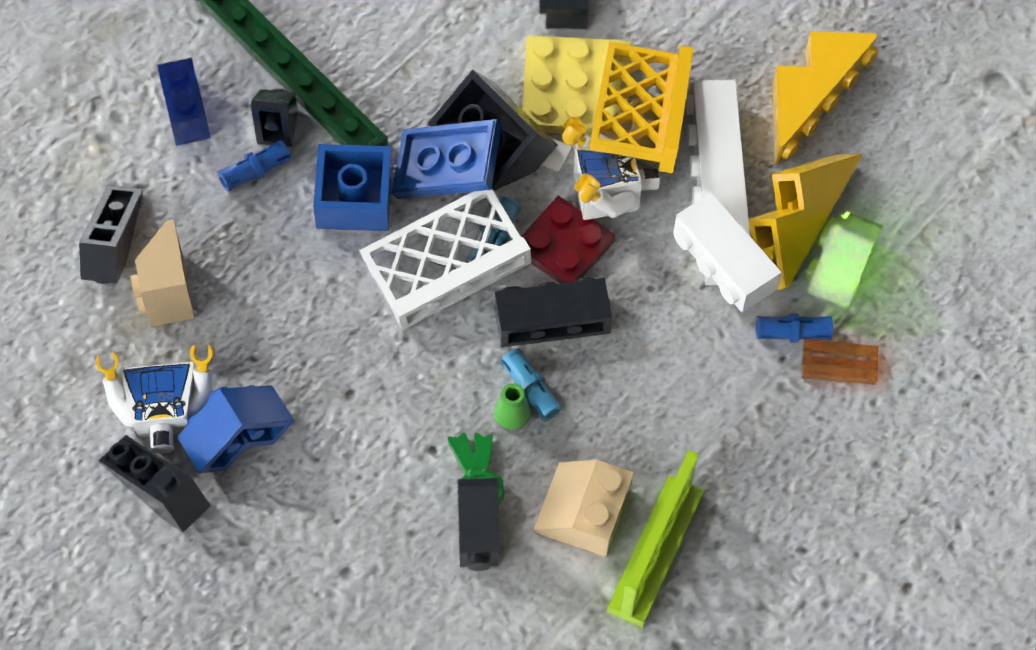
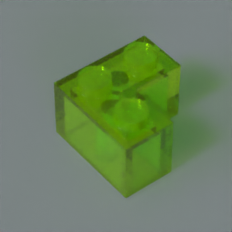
(845, 254)

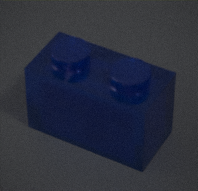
(183, 101)

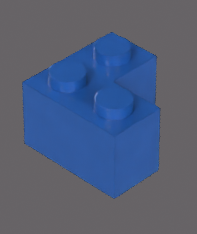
(233, 422)

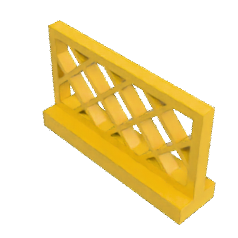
(669, 115)

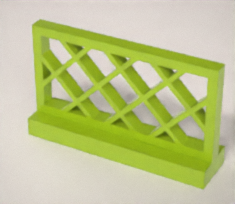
(657, 545)

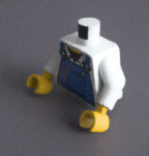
(605, 181)
(159, 397)

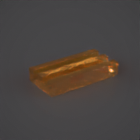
(834, 373)

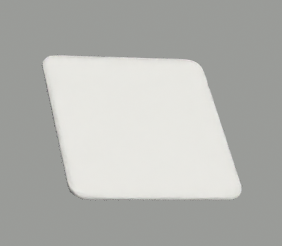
(557, 157)

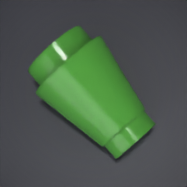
(512, 407)

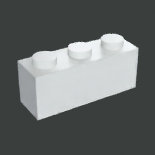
(726, 252)

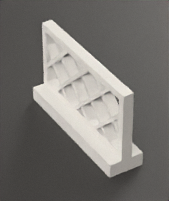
(460, 282)

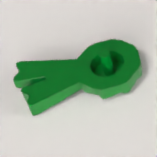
(477, 463)

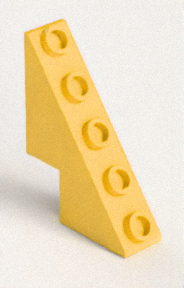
(809, 90)
(803, 205)

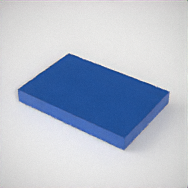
(447, 159)

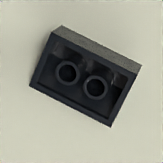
(521, 143)

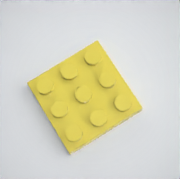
(566, 80)

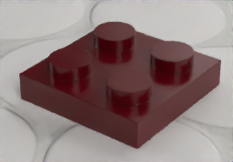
(565, 243)

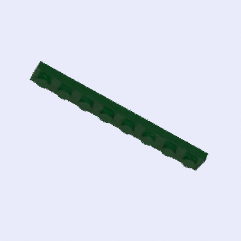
(295, 72)

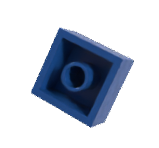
(353, 187)

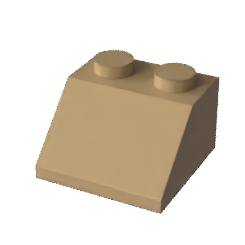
(162, 279)
(585, 504)

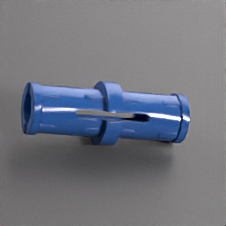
(254, 165)
(794, 327)

